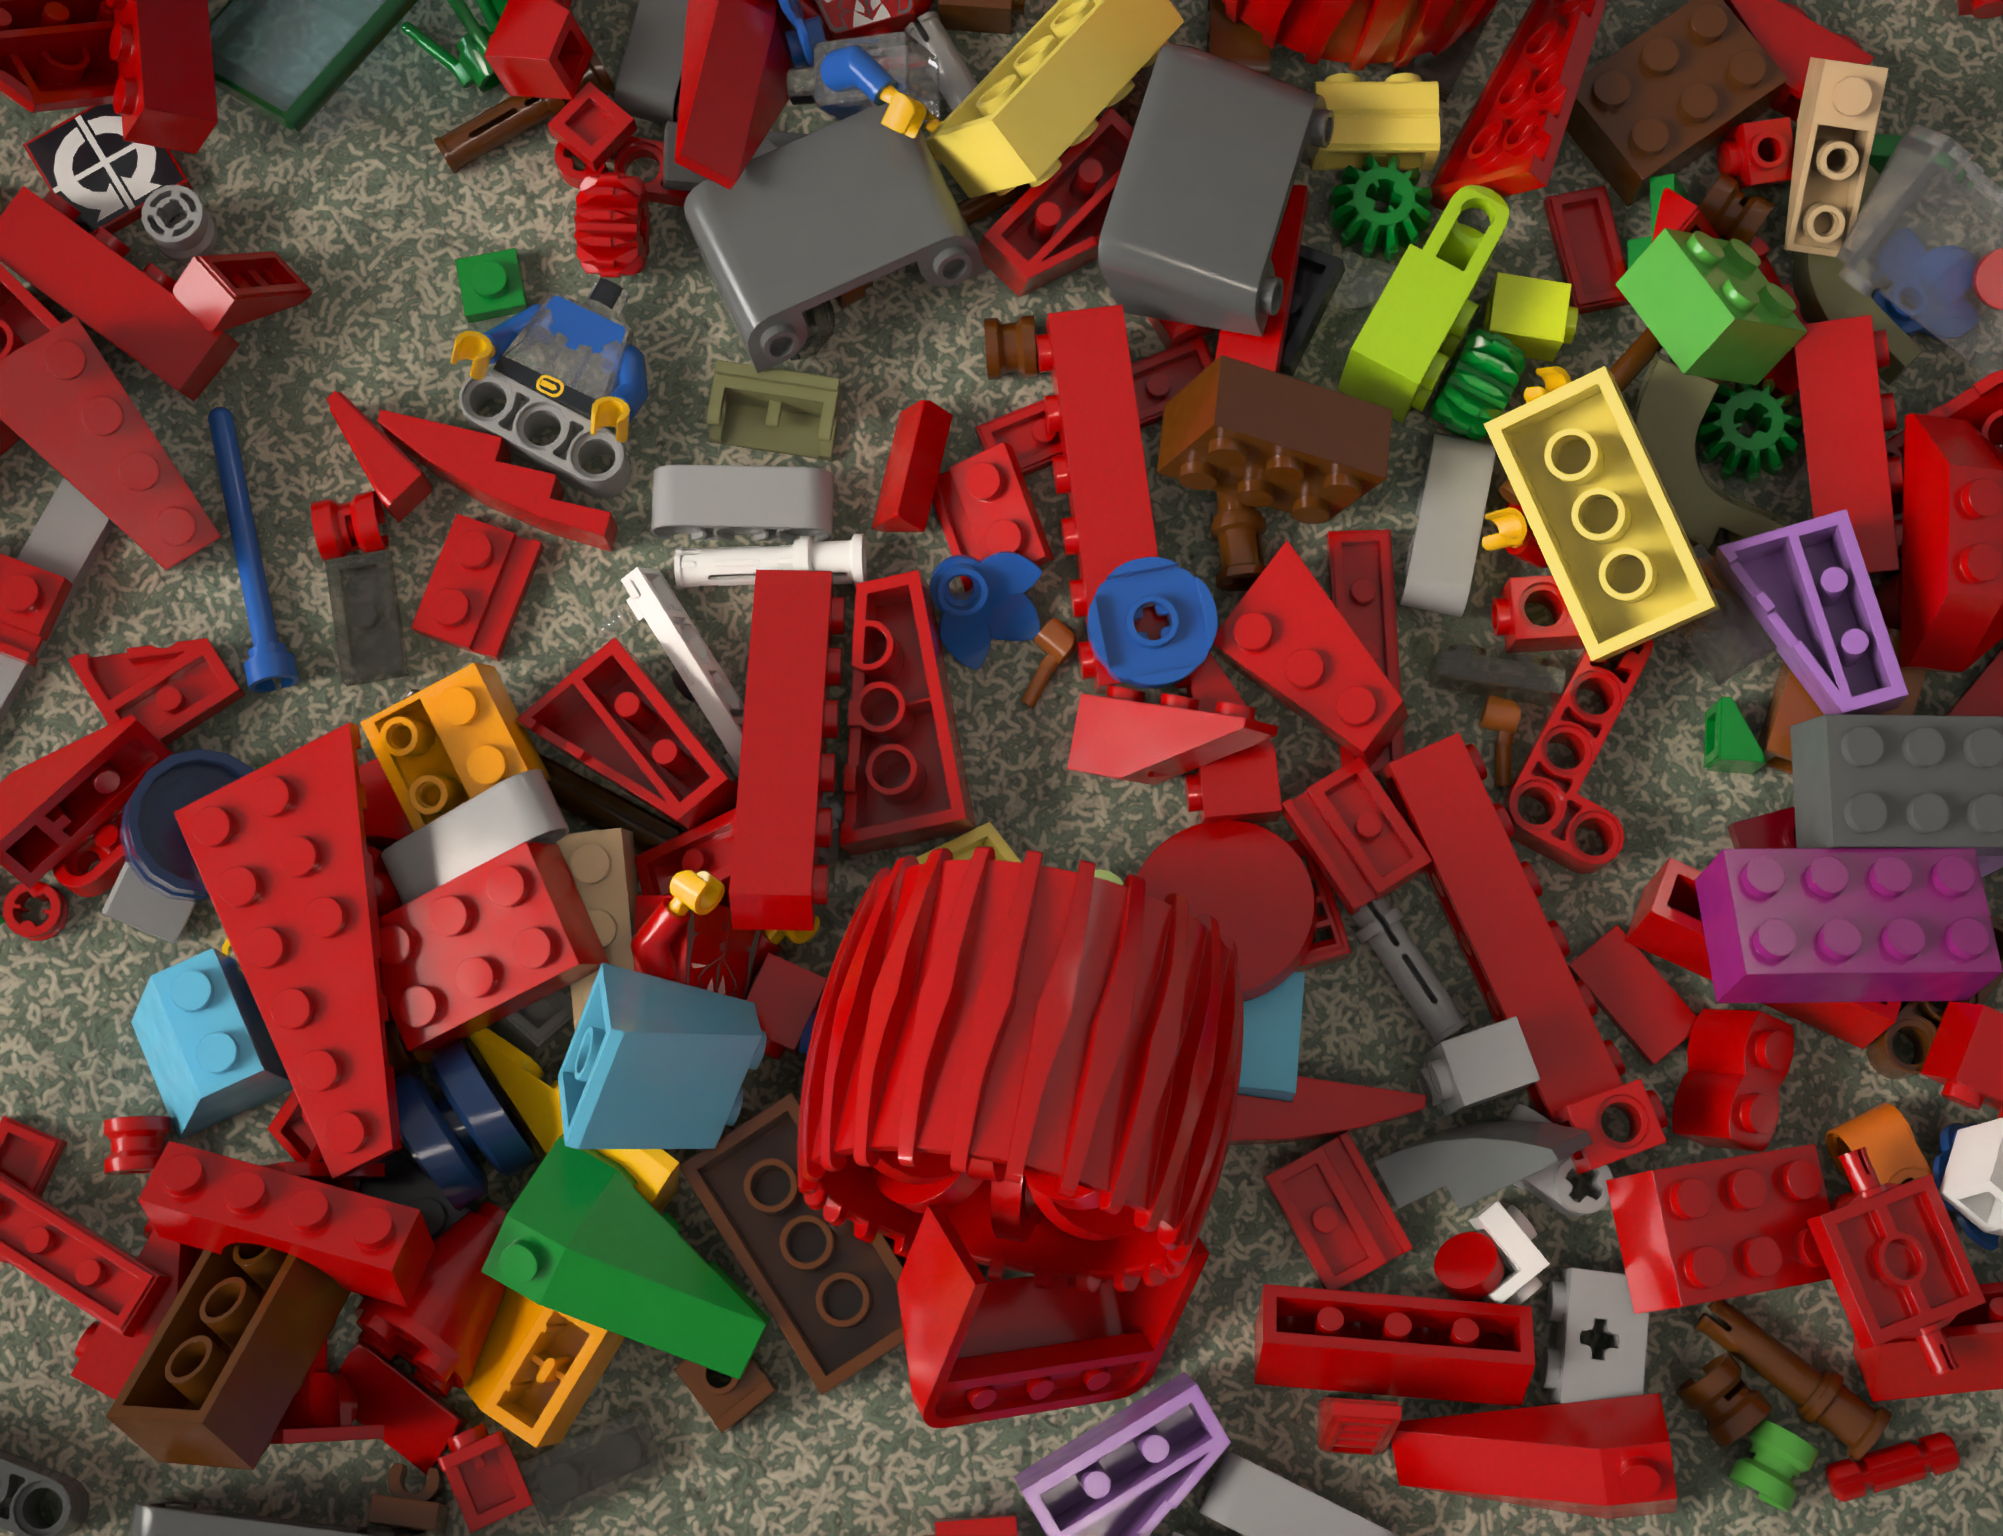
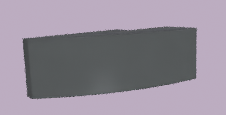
(1476, 1159)

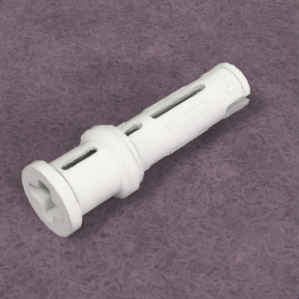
(739, 564)

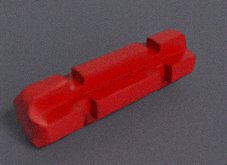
(1892, 1467)

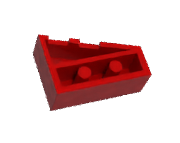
(1060, 221)

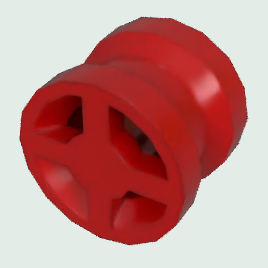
(135, 1143)

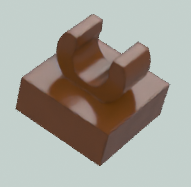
(409, 1509)

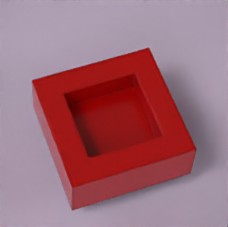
(592, 126)

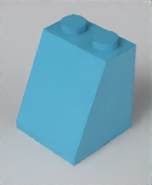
(207, 1042)
(656, 1064)

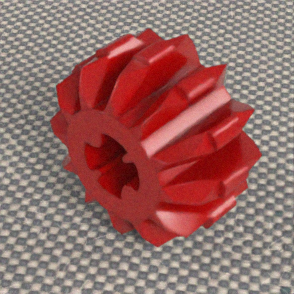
(612, 224)

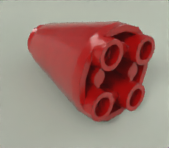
(449, 1311)

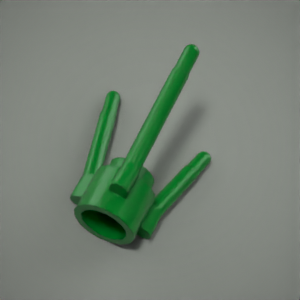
(472, 64)

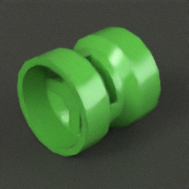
(1775, 1461)

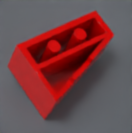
(1309, 659)
(634, 736)

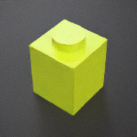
(1531, 314)

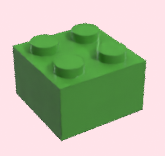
(1712, 306)

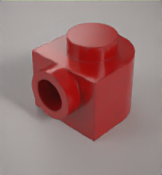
(1758, 153)

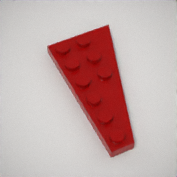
(1524, 105)
(302, 917)

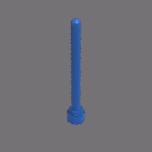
(268, 656)

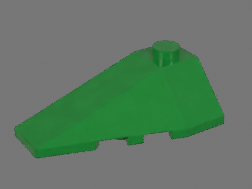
(609, 1258)

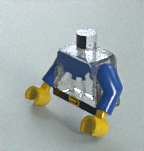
(871, 72)
(568, 355)

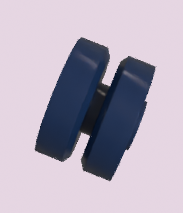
(149, 827)
(451, 1129)

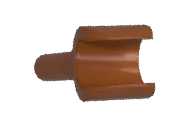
(1058, 644)
(1502, 717)

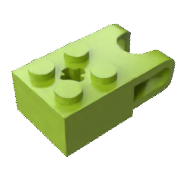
(1423, 308)

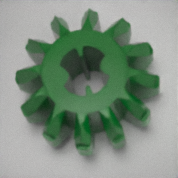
(1356, 200)
(1478, 384)
(1769, 441)

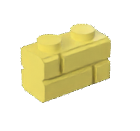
(1380, 121)

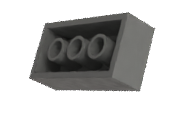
(1899, 782)

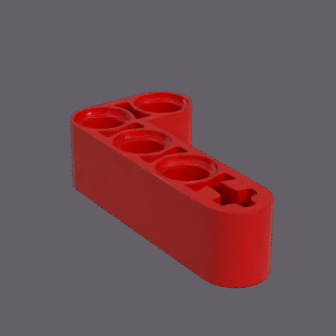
(1559, 787)

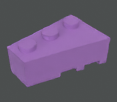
(1820, 612)
(1128, 1467)

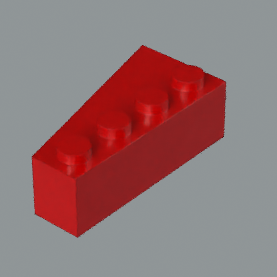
(88, 429)
(902, 724)

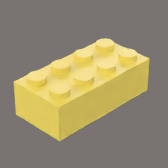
(1050, 92)
(1601, 515)

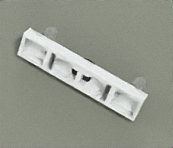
(696, 671)

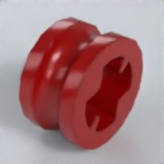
(57, 914)

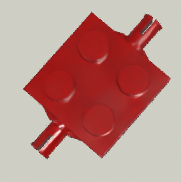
(1896, 1262)

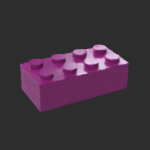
(1847, 925)

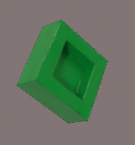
(491, 285)

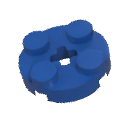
(1172, 593)

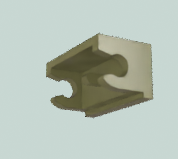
(774, 410)

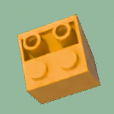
(451, 743)
(539, 1369)

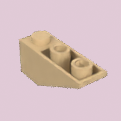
(1832, 152)

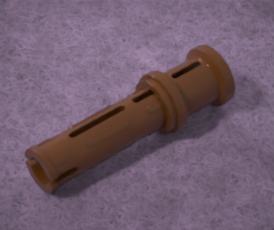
(510, 119)
(1239, 542)
(1818, 1394)

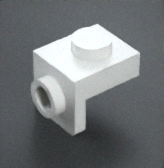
(1513, 1238)

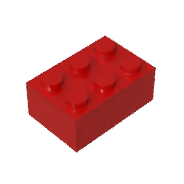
(485, 946)
(1720, 1228)

